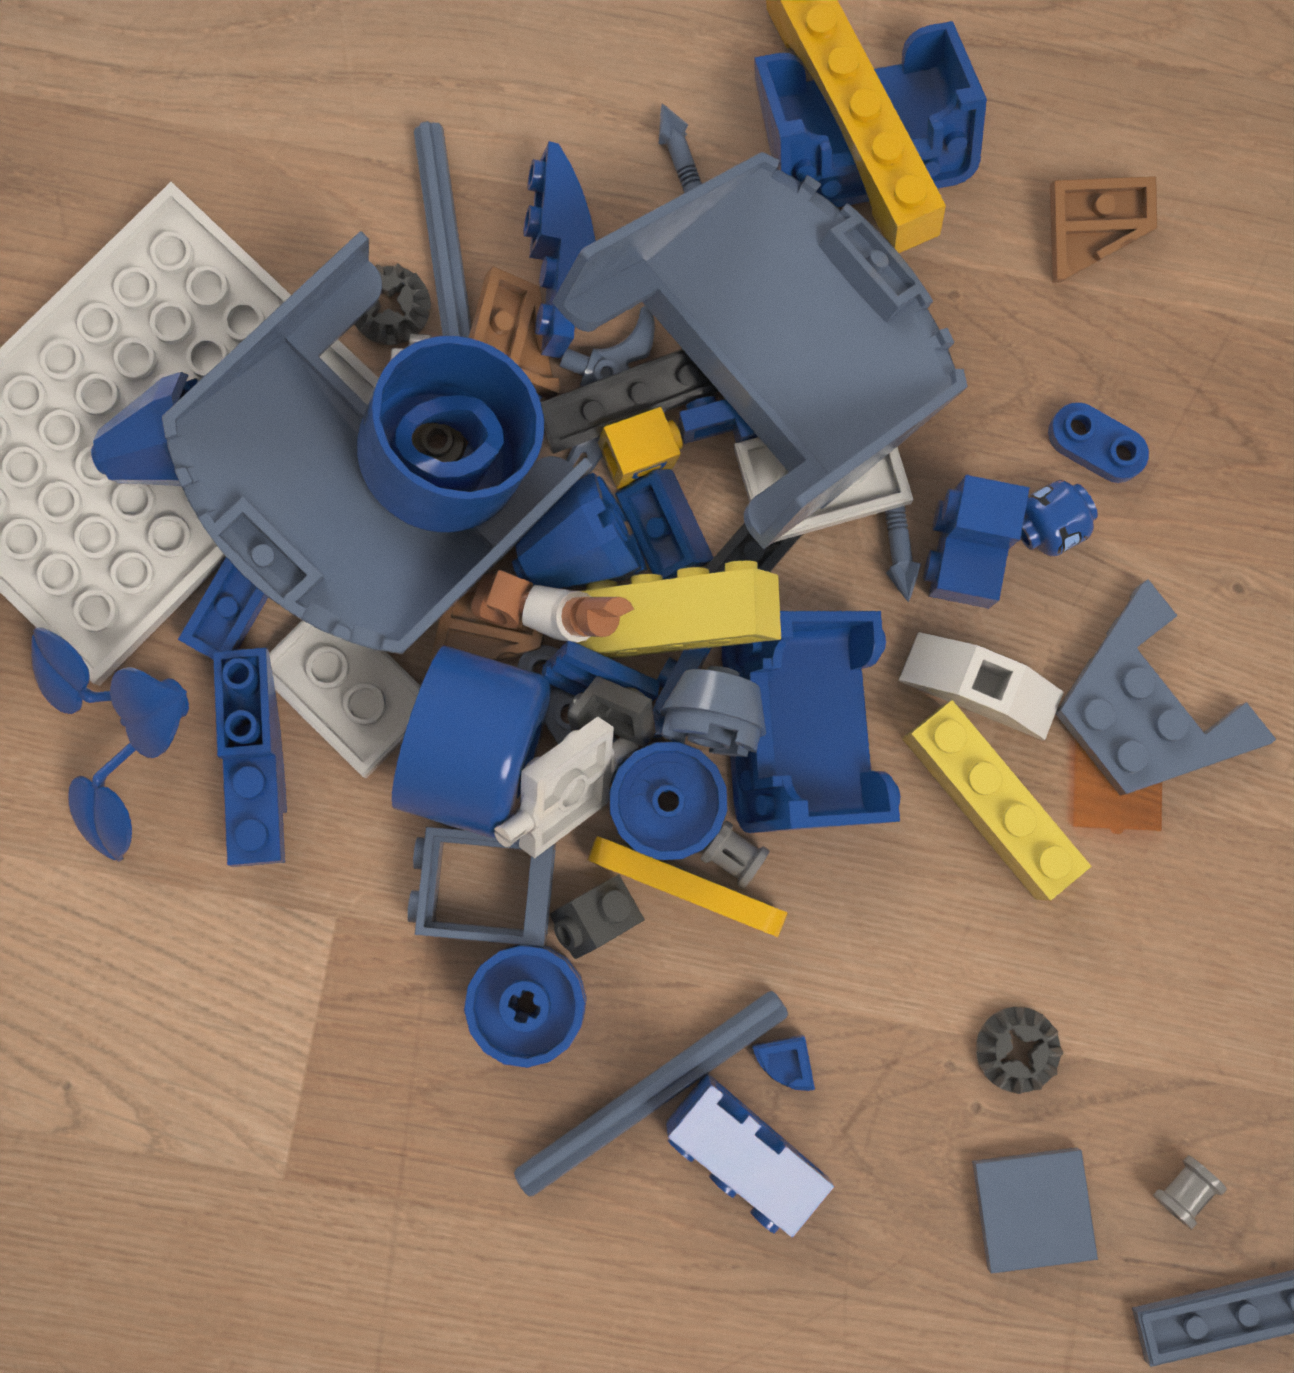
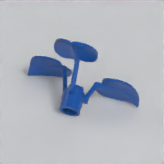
(146, 709)

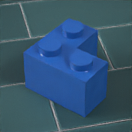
(976, 531)

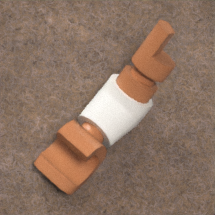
(549, 610)

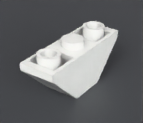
(982, 683)

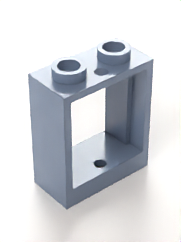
(423, 903)

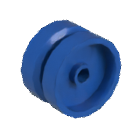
(664, 769)
(518, 1035)

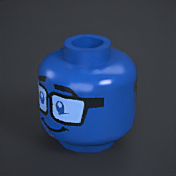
(1058, 518)

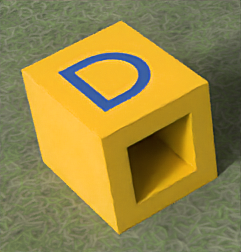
(640, 446)

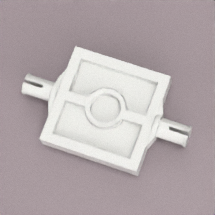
(565, 787)

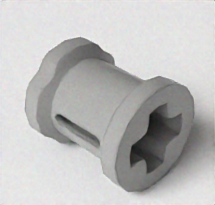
(735, 855)
(1190, 1192)

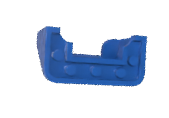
(930, 90)
(816, 744)

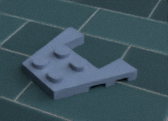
(1132, 718)

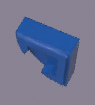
(786, 1062)

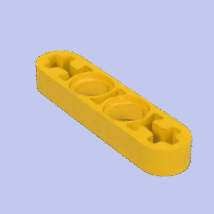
(687, 886)

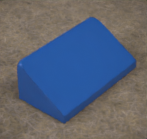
(664, 524)

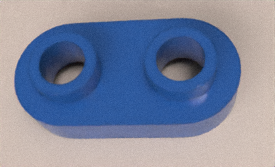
(1098, 446)

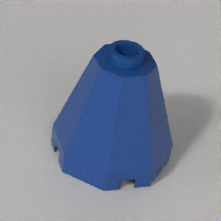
(133, 442)
(580, 541)

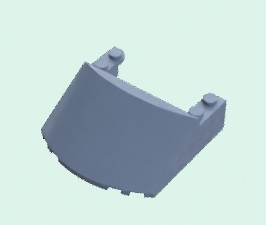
(789, 316)
(280, 485)

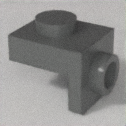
(620, 707)
(596, 917)

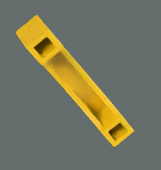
(890, 167)

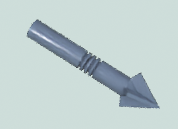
(673, 135)
(903, 568)

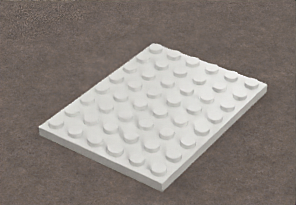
(96, 553)

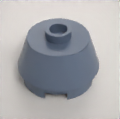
(715, 711)

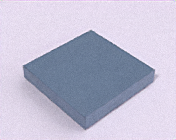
(1034, 1210)

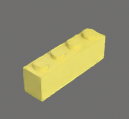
(691, 610)
(996, 802)

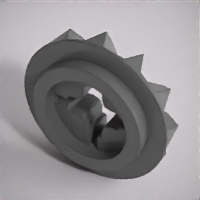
(415, 303)
(995, 1043)

